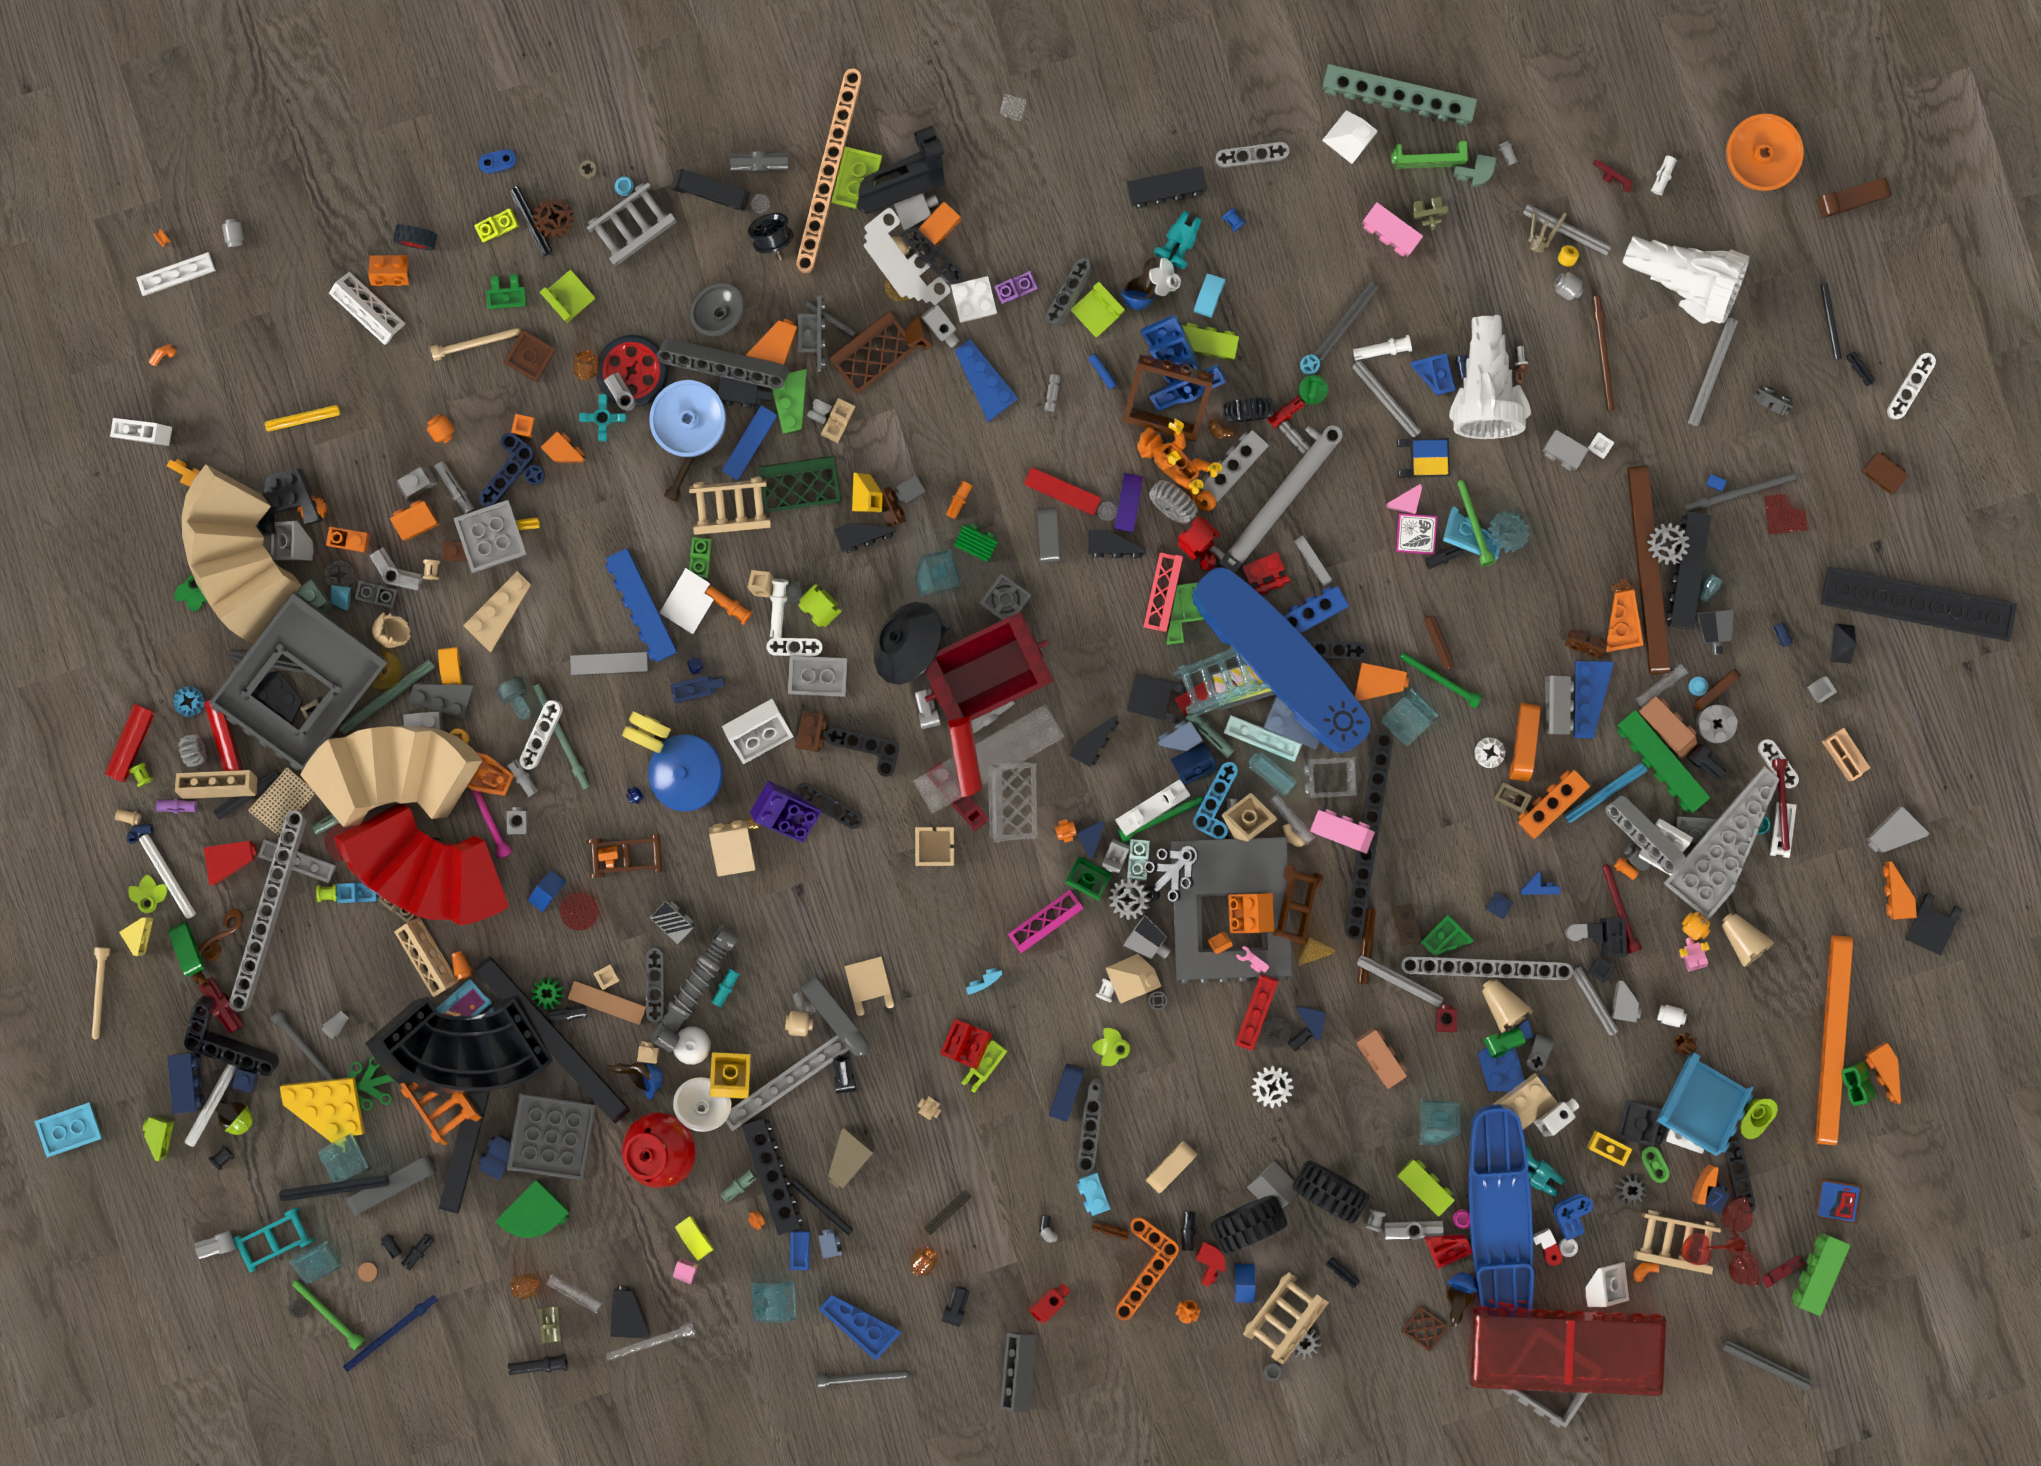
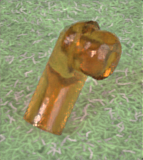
(1218, 431)

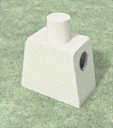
(1552, 1123)

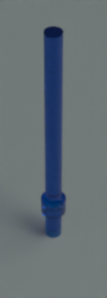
(419, 1310)

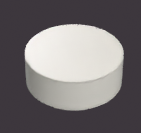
(1568, 1248)

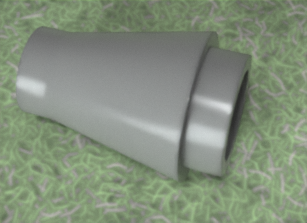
(334, 1025)

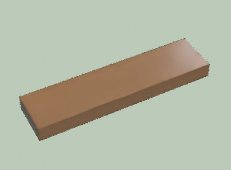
(607, 1002)

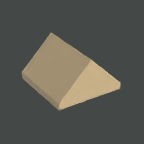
(1248, 818)

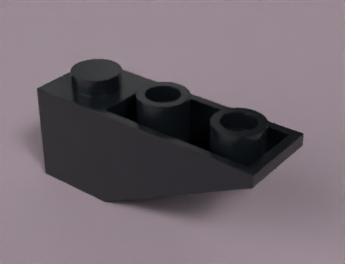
(857, 534)
(1107, 542)
(1089, 745)

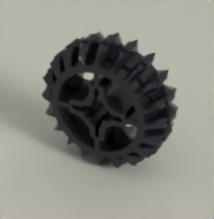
(1248, 409)

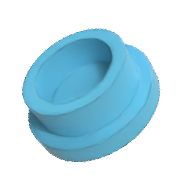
(624, 186)
(1698, 686)

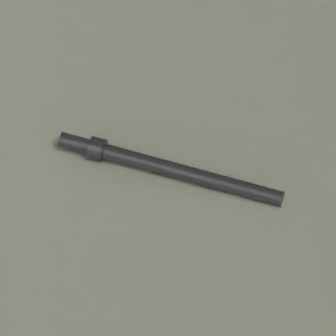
(1704, 502)

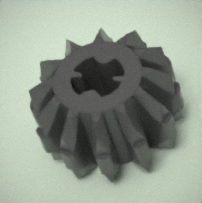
(1629, 1196)

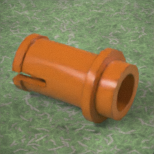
(1626, 868)

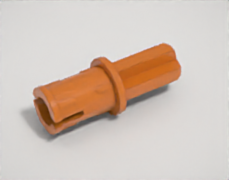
(959, 499)

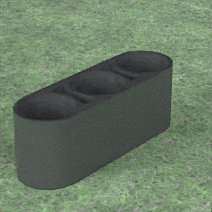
(1048, 535)

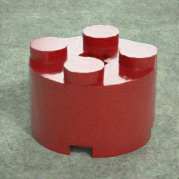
(1198, 538)

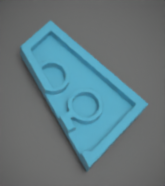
(1461, 534)

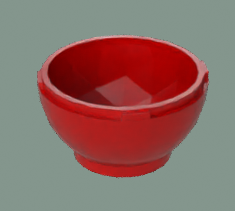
(669, 1148)

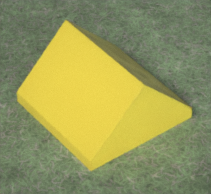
(138, 935)

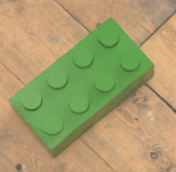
(1820, 1274)

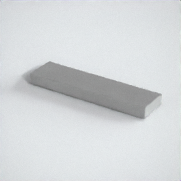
(609, 663)
(303, 863)

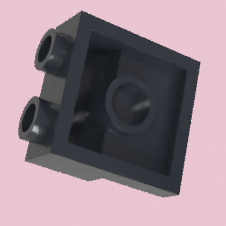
(1640, 1124)

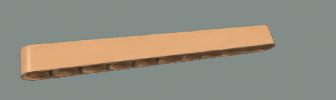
(828, 161)

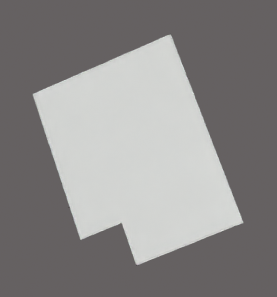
(687, 601)

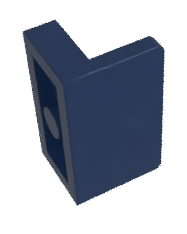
(1194, 763)

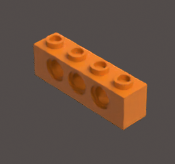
(1578, 787)

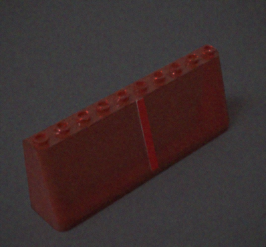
(1567, 1351)

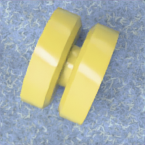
(647, 729)

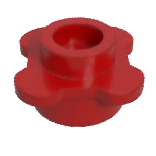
(1207, 561)

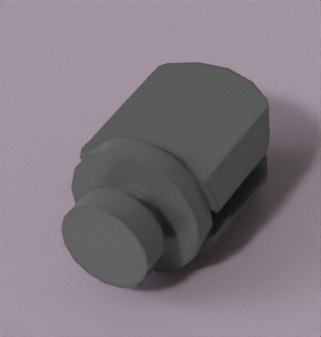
(1633, 858)

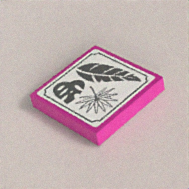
(1416, 534)

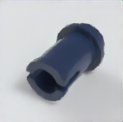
(1461, 364)
(1783, 634)

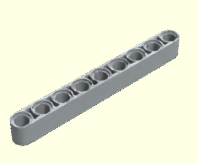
(1476, 971)

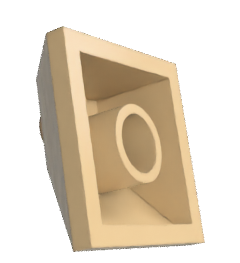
(1132, 978)

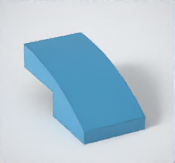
(355, 893)

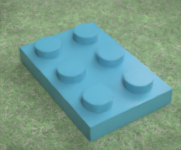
(68, 1129)

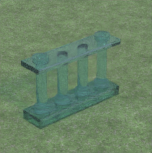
(1214, 699)

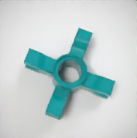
(602, 431)

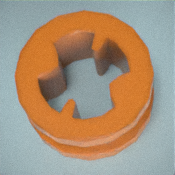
(161, 237)

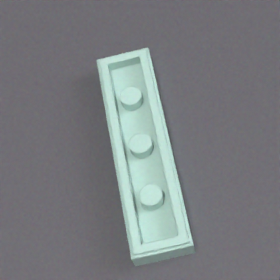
(1262, 738)

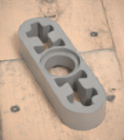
(1313, 561)

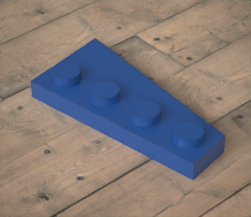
(986, 383)
(1589, 694)
(864, 1329)

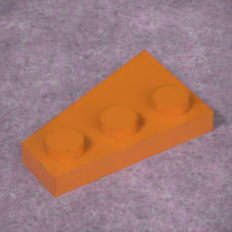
(1624, 622)

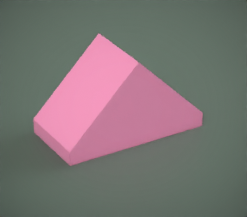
(1406, 502)

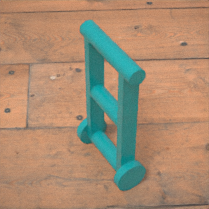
(292, 1214)

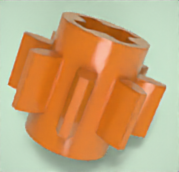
(1065, 830)
(1188, 1311)

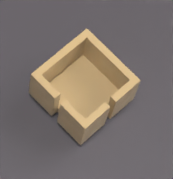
(933, 847)

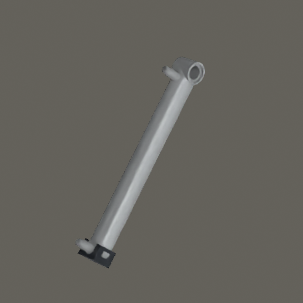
(1279, 500)

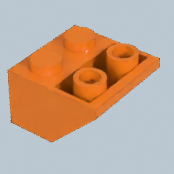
(414, 520)
(1251, 913)

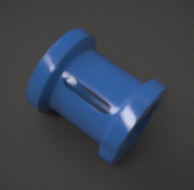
(1234, 219)

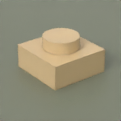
(606, 977)

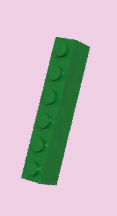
(1662, 761)

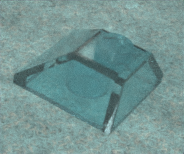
(936, 573)
(1438, 1122)

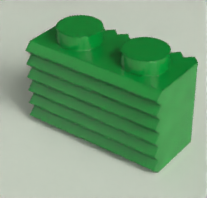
(975, 542)

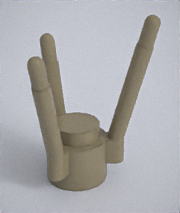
(1539, 241)

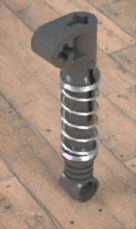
(679, 1010)

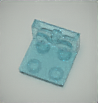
(1409, 718)
(343, 1159)

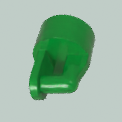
(1313, 390)

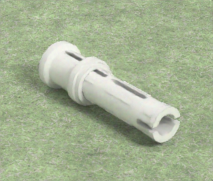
(1392, 346)
(778, 598)

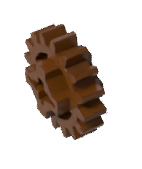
(561, 215)

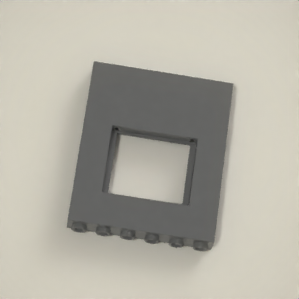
(323, 651)
(1224, 870)

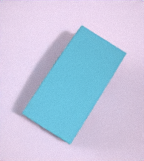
(1209, 295)
(989, 978)

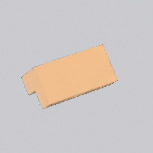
(1846, 754)

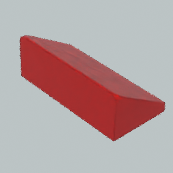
(1184, 700)

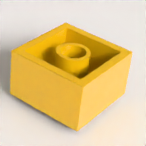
(730, 1075)

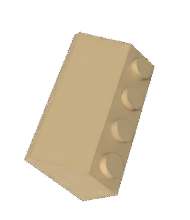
(1529, 1100)

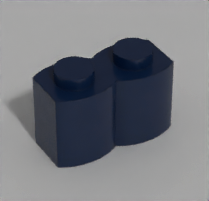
(497, 1157)

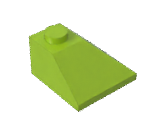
(158, 1136)

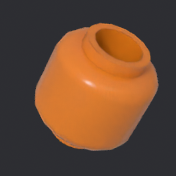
(440, 428)

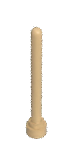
(439, 351)
(101, 955)

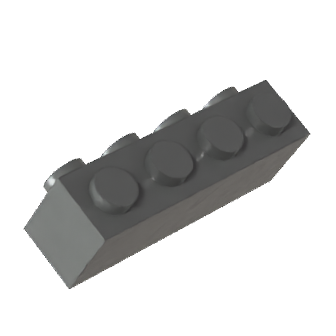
(1018, 1372)

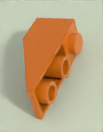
(1900, 899)
(1886, 1067)

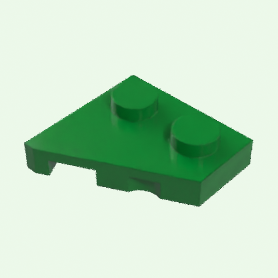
(1445, 937)

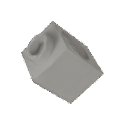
(511, 828)

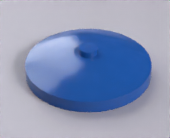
(686, 773)

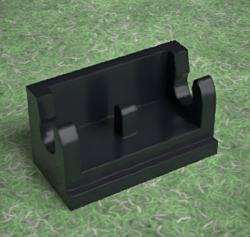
(1614, 937)

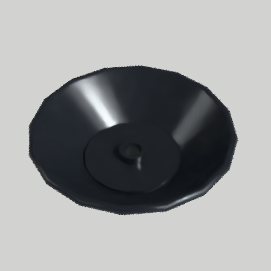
(907, 643)

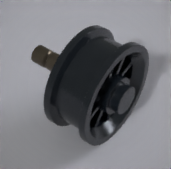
(771, 234)

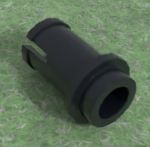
(1300, 1039)
(390, 1245)

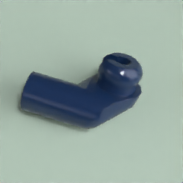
(137, 831)

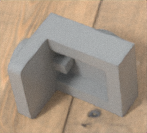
(1115, 856)

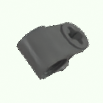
(1541, 1048)

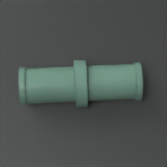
(738, 1186)

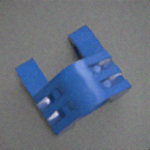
(1570, 1222)

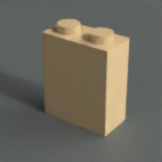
(732, 848)

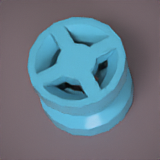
(1312, 359)

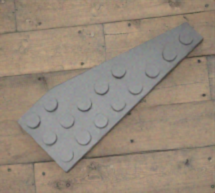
(1721, 853)

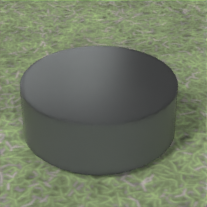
(1272, 1372)

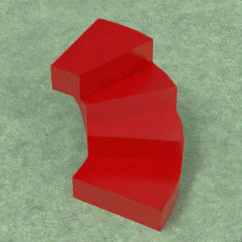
(420, 872)

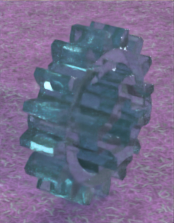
(1507, 522)

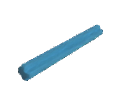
(1605, 792)

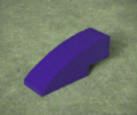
(1128, 502)

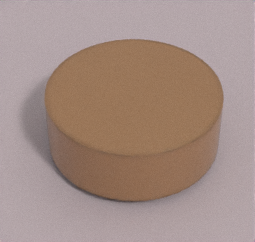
(368, 1271)

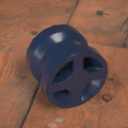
(531, 475)

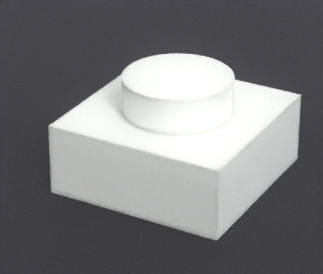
(1600, 445)

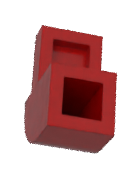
(1213, 1258)

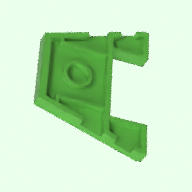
(1182, 611)

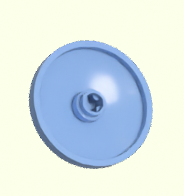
(687, 418)

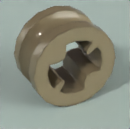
(582, 172)

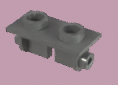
(1780, 402)

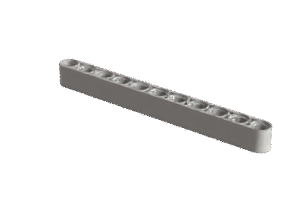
(261, 917)

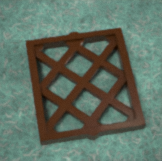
(1412, 1320)

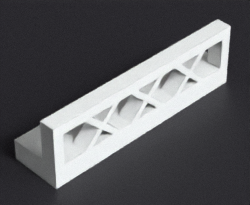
(363, 309)

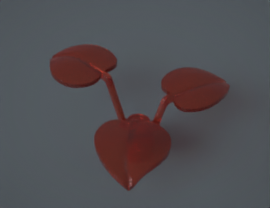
(1738, 1217)

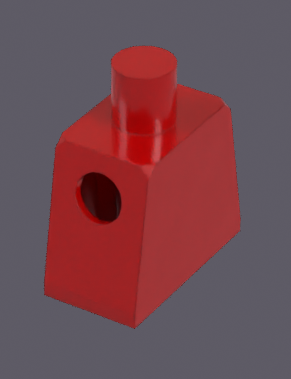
(1043, 1310)

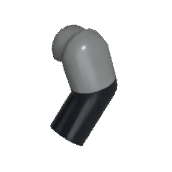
(1048, 1235)

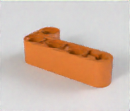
(1525, 743)

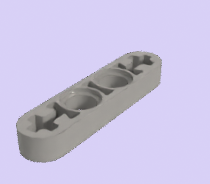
(1252, 157)

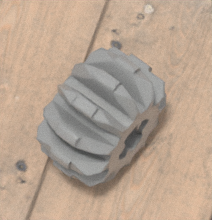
(192, 750)
(1309, 1347)

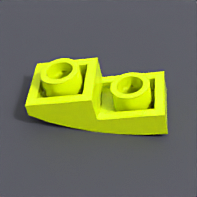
(497, 225)
(694, 1238)

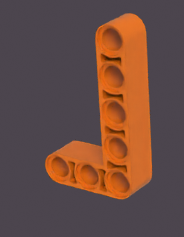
(1155, 1273)

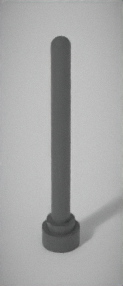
(280, 1019)
(825, 1381)

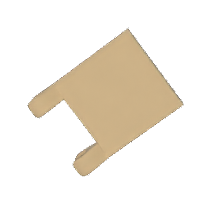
(867, 982)

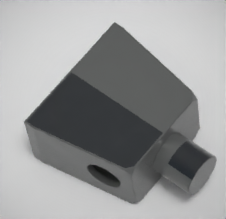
(1715, 628)

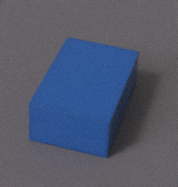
(1716, 482)

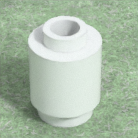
(1671, 1015)

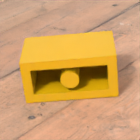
(1609, 1148)

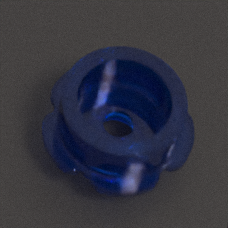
(694, 665)
(634, 795)

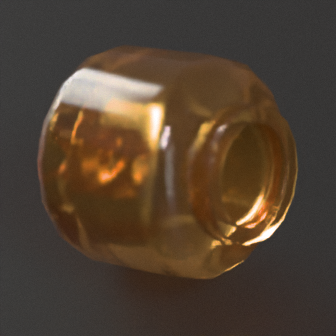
(585, 365)
(923, 1262)
(524, 1286)

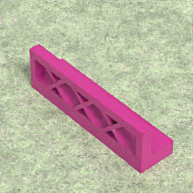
(1049, 927)

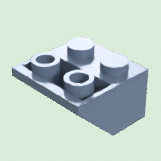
(1182, 739)

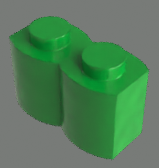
(1858, 1083)

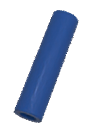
(1102, 371)

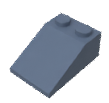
(1283, 722)

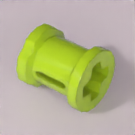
(141, 775)
(326, 893)

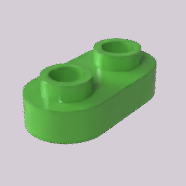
(1654, 1164)

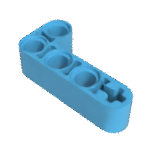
(1218, 798)

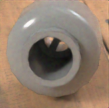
(1568, 286)

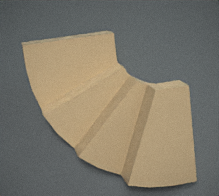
(230, 555)
(391, 767)

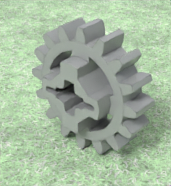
(1671, 552)
(1129, 905)

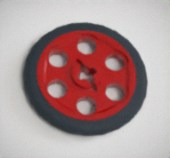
(644, 347)

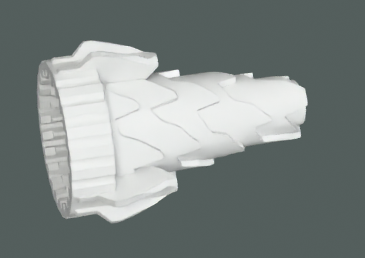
(1704, 278)
(1488, 402)

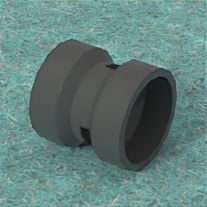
(1157, 1000)

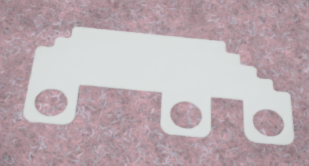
(895, 266)

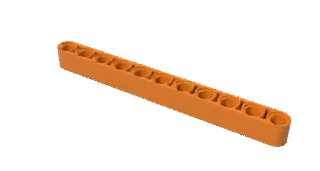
(1834, 1040)

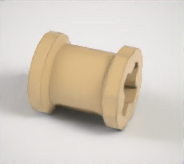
(434, 575)

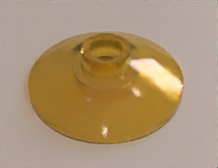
(393, 674)

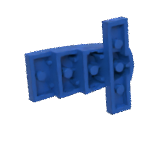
(1170, 342)

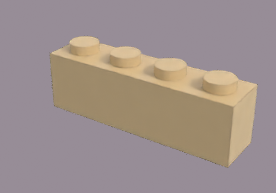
(216, 784)

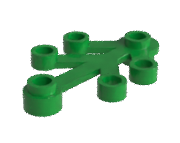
(367, 1084)

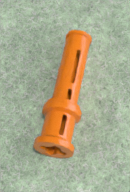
(732, 607)

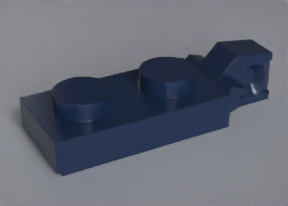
(695, 688)

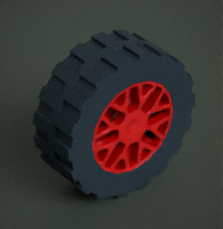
(415, 237)

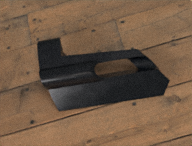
(918, 175)

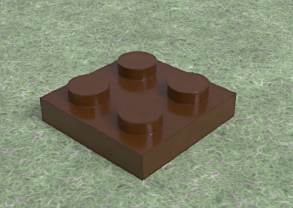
(529, 356)

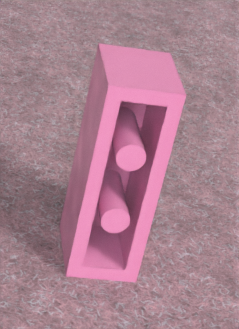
(1391, 230)
(1342, 830)

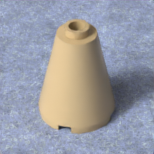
(1745, 939)
(1505, 1005)

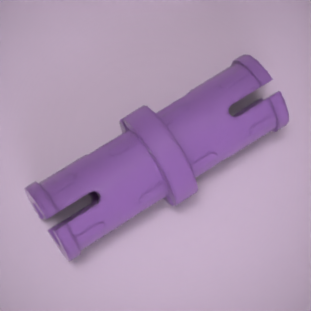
(176, 805)

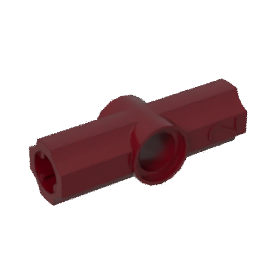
(222, 1007)

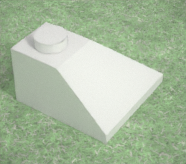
(1350, 136)
(1608, 1286)

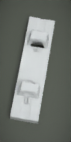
(1152, 808)

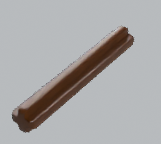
(1366, 946)

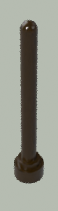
(673, 491)

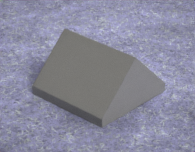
(1274, 1182)

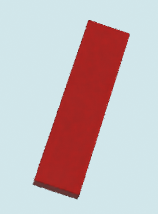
(1062, 491)
(1256, 1012)

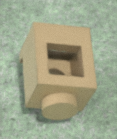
(648, 1052)

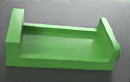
(1458, 158)

